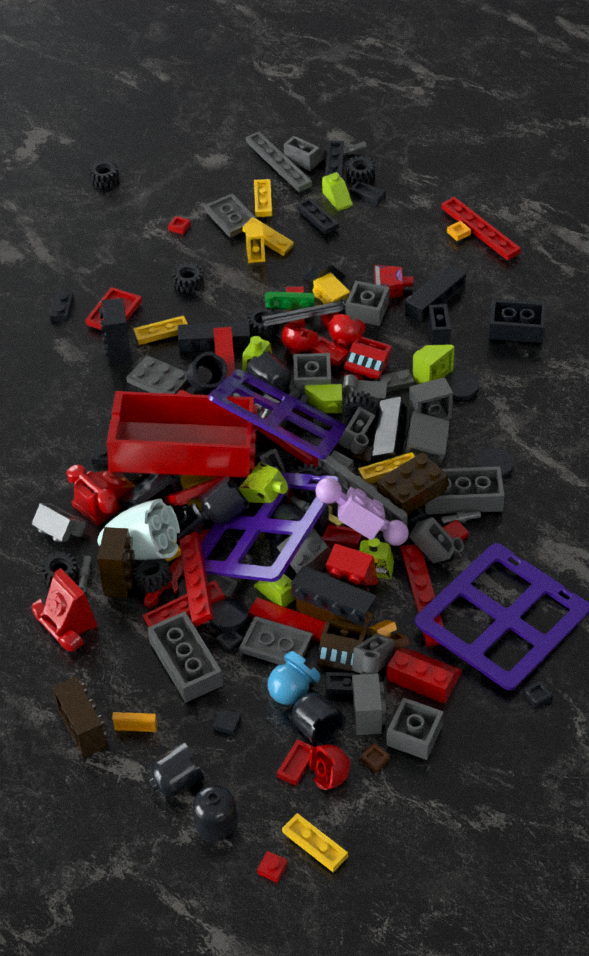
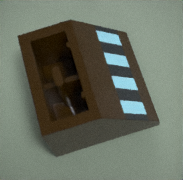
(338, 645)

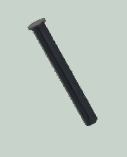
(304, 313)

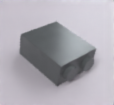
(428, 436)

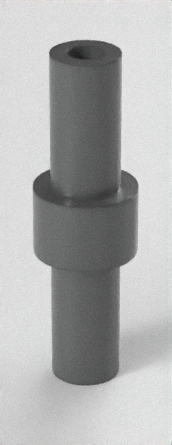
(351, 149)
(301, 504)
(461, 517)
(85, 573)

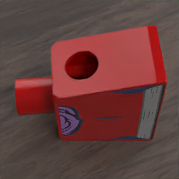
(392, 277)

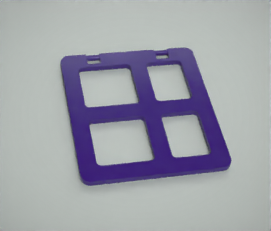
(280, 412)
(262, 523)
(505, 618)

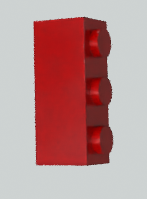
(422, 674)

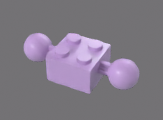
(361, 512)

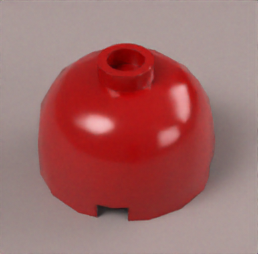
(345, 330)
(298, 339)
(330, 766)

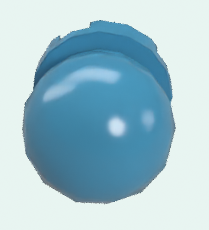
(291, 680)

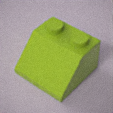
(432, 363)

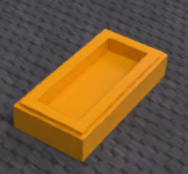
(134, 722)

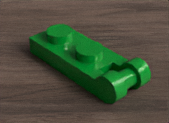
(289, 300)

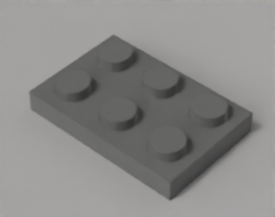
(229, 214)
(157, 377)
(273, 641)

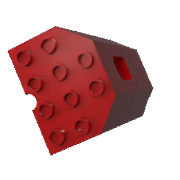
(180, 436)

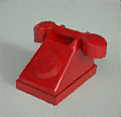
(97, 492)
(67, 610)

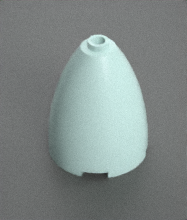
(152, 529)

